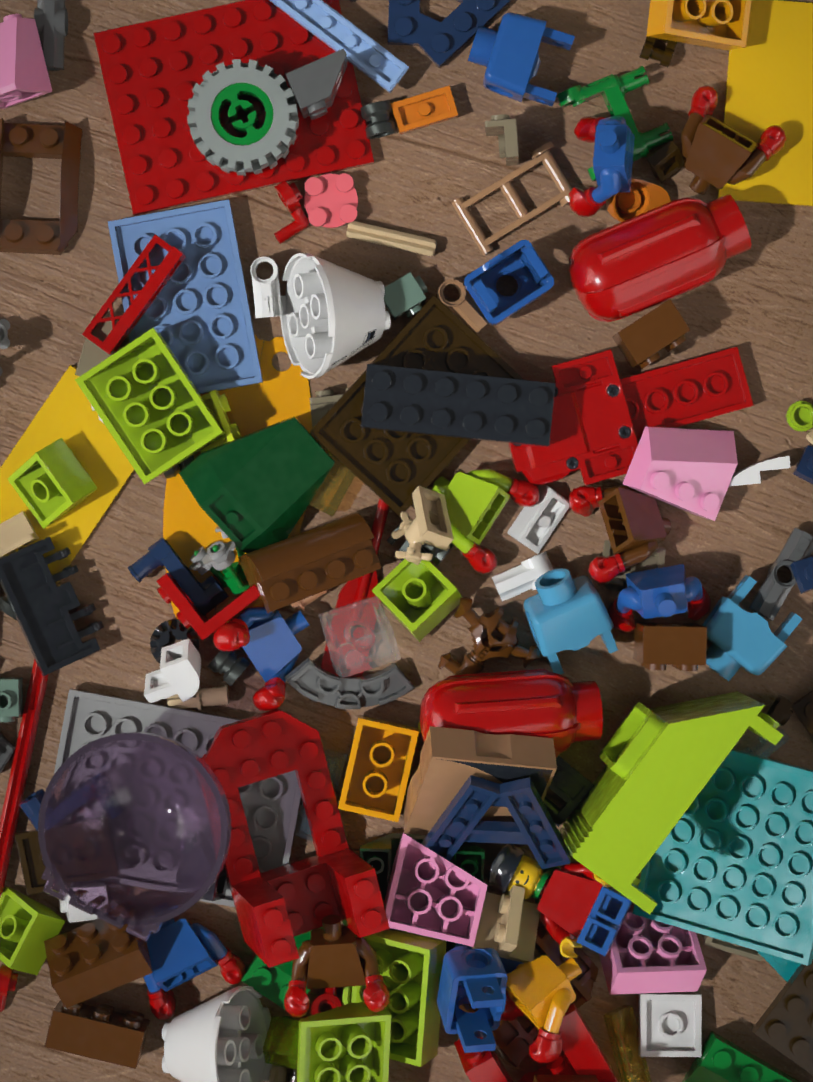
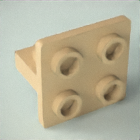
(508, 925)

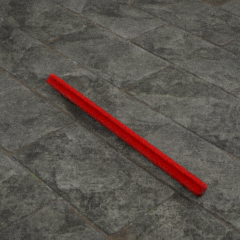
(20, 767)

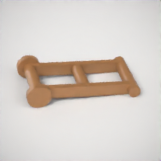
(539, 155)

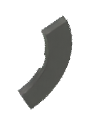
(349, 691)

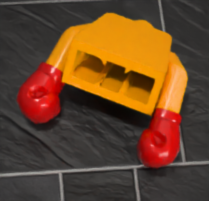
(544, 996)

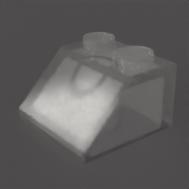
(359, 637)

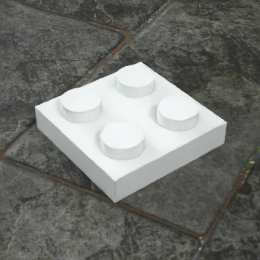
(670, 1025)

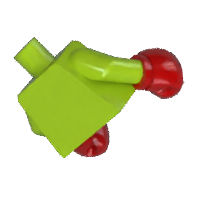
(474, 505)

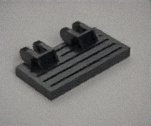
(44, 606)

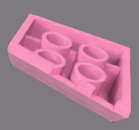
(684, 467)
(433, 895)
(653, 958)

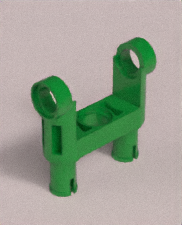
(613, 92)

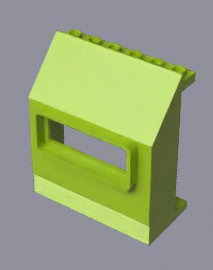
(651, 778)

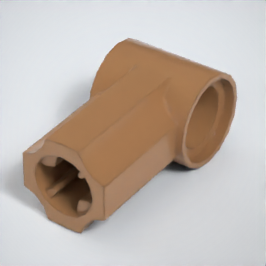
(465, 307)

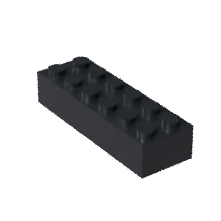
(458, 405)

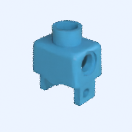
(567, 615)
(742, 636)

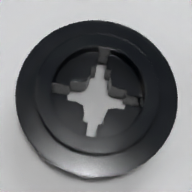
(162, 636)

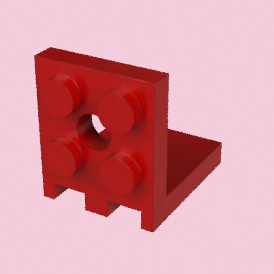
(189, 613)

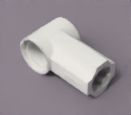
(266, 292)
(522, 577)

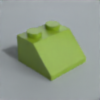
(52, 482)
(418, 596)
(23, 931)

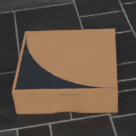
(455, 754)

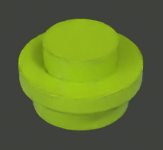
(800, 416)

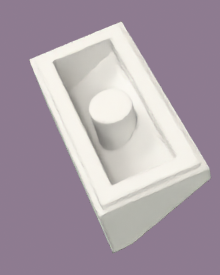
(538, 522)

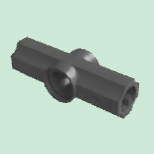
(52, 28)
(772, 591)

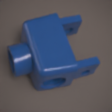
(514, 57)
(524, 266)
(473, 979)

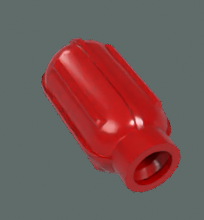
(656, 256)
(516, 704)

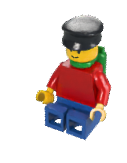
(569, 899)

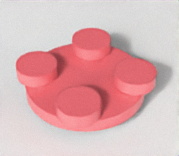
(331, 200)

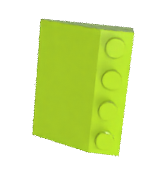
(150, 406)
(412, 974)
(344, 1045)

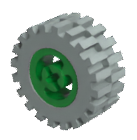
(260, 146)

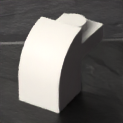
(177, 673)

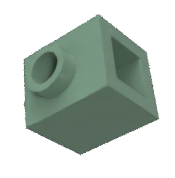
(405, 296)
(11, 698)

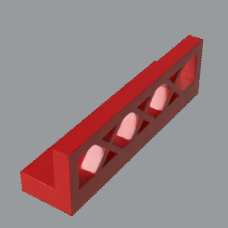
(144, 297)

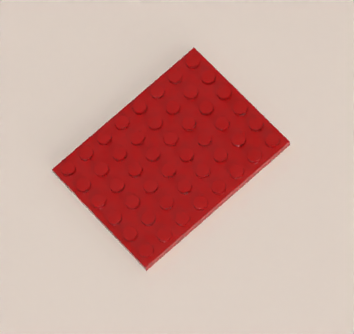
(152, 76)

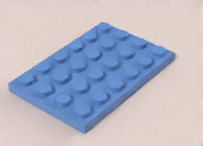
(205, 302)

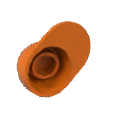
(642, 198)

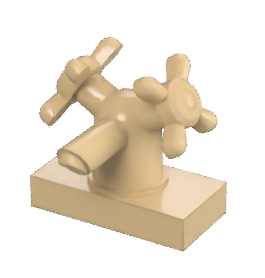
(429, 527)

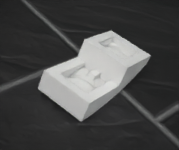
(751, 474)

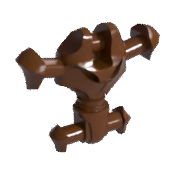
(491, 639)

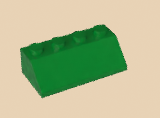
(730, 1063)

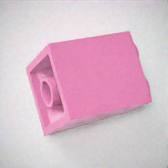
(21, 62)

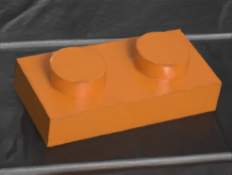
(424, 110)

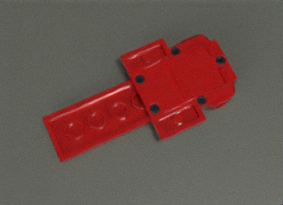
(603, 416)

